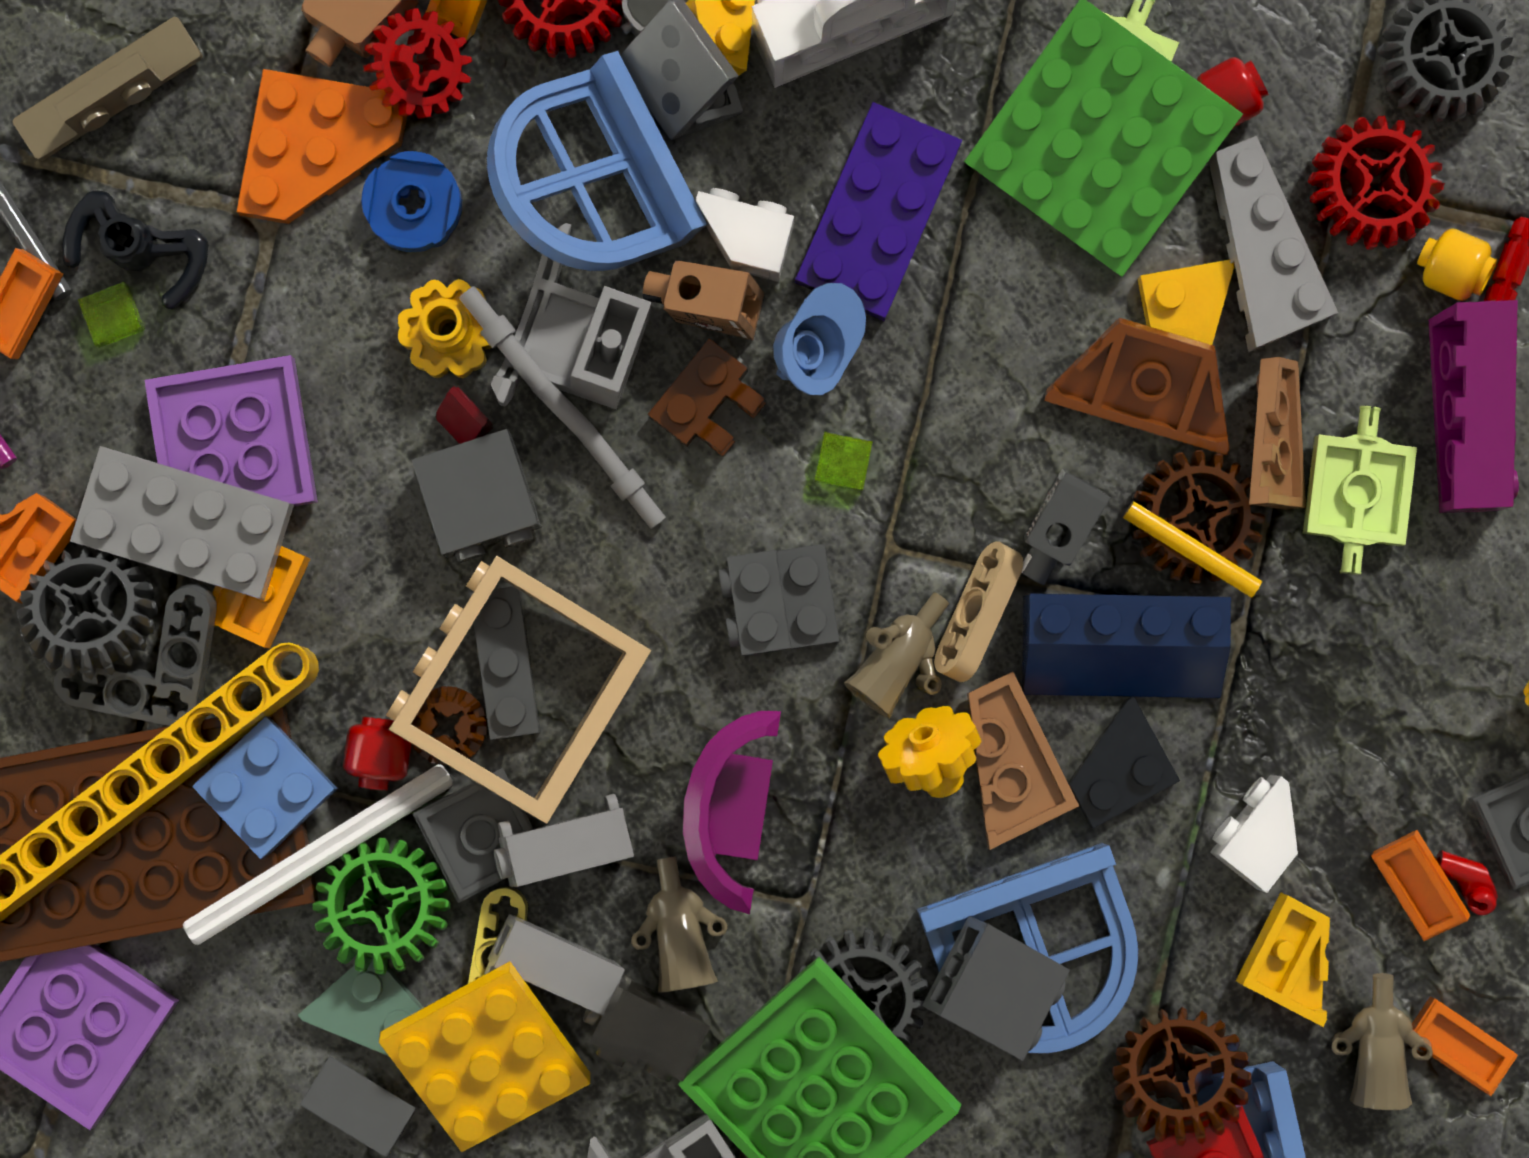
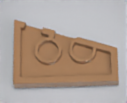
(1278, 442)
(1014, 763)

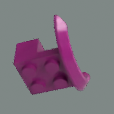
(728, 806)

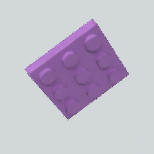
(236, 427)
(78, 1027)

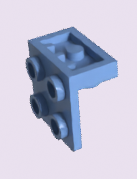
(1268, 1110)

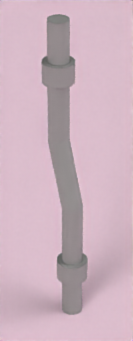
(499, 334)

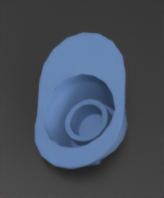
(820, 339)

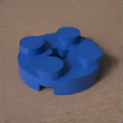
(396, 179)

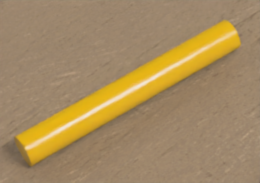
(1192, 549)

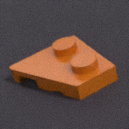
(28, 537)

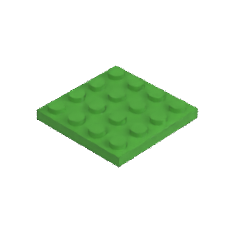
(1102, 137)
(819, 1079)

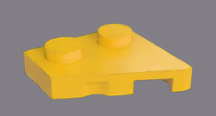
(1186, 299)
(1290, 959)

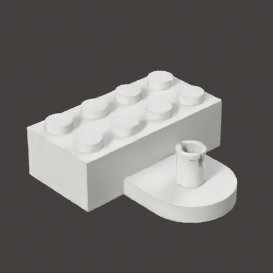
(813, 34)

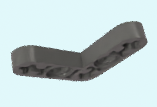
(168, 675)

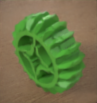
(361, 913)

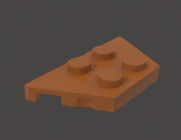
(1149, 384)

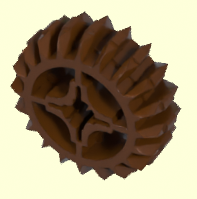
(1192, 495)
(1163, 1082)

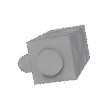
(563, 846)
(557, 965)

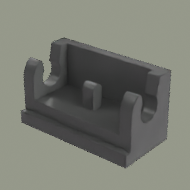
(358, 1106)

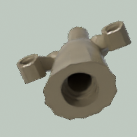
(897, 657)
(681, 946)
(1381, 1060)

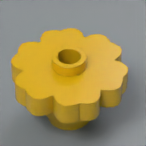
(422, 325)
(931, 751)

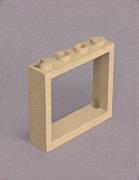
(588, 731)

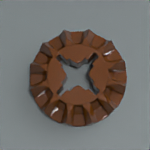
(471, 726)

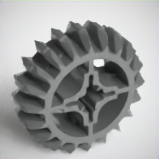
(1449, 92)
(102, 582)
(882, 983)

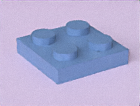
(264, 787)

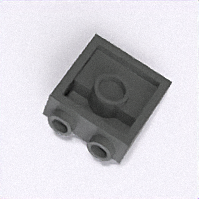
(779, 600)

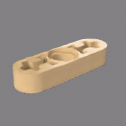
(986, 591)

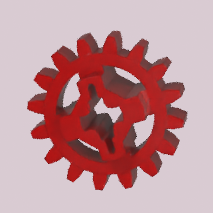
(434, 51)

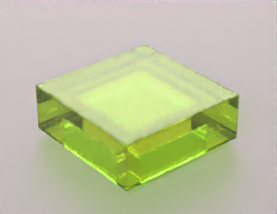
(111, 314)
(843, 461)

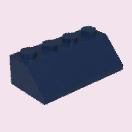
(1125, 645)

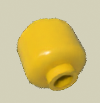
(1456, 264)

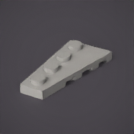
(1272, 261)

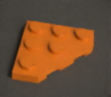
(311, 142)

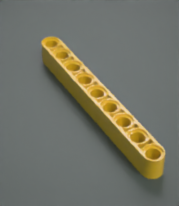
(145, 767)

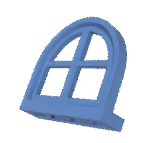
(637, 153)
(1035, 884)

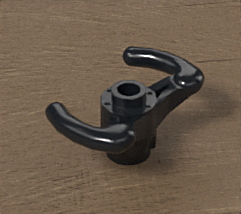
(120, 230)

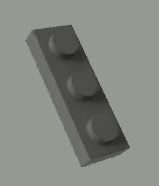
(506, 665)

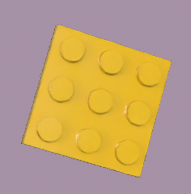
(485, 1057)

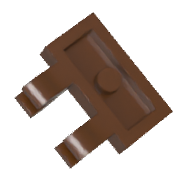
(700, 392)

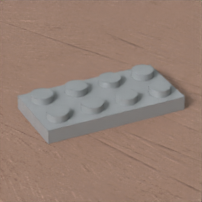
(182, 522)

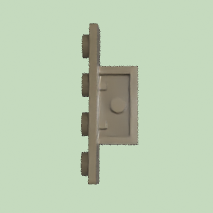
(107, 89)

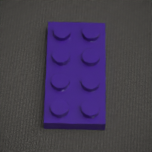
(879, 208)

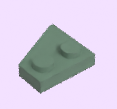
(362, 1006)

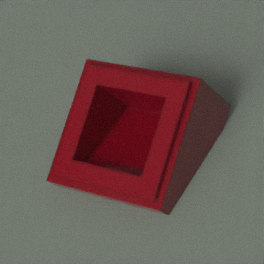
(462, 417)

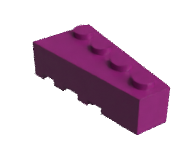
(1475, 405)

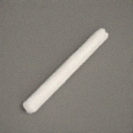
(317, 854)

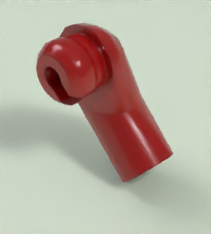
(1473, 881)

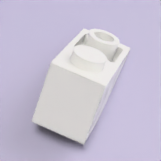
(748, 235)
(1263, 835)

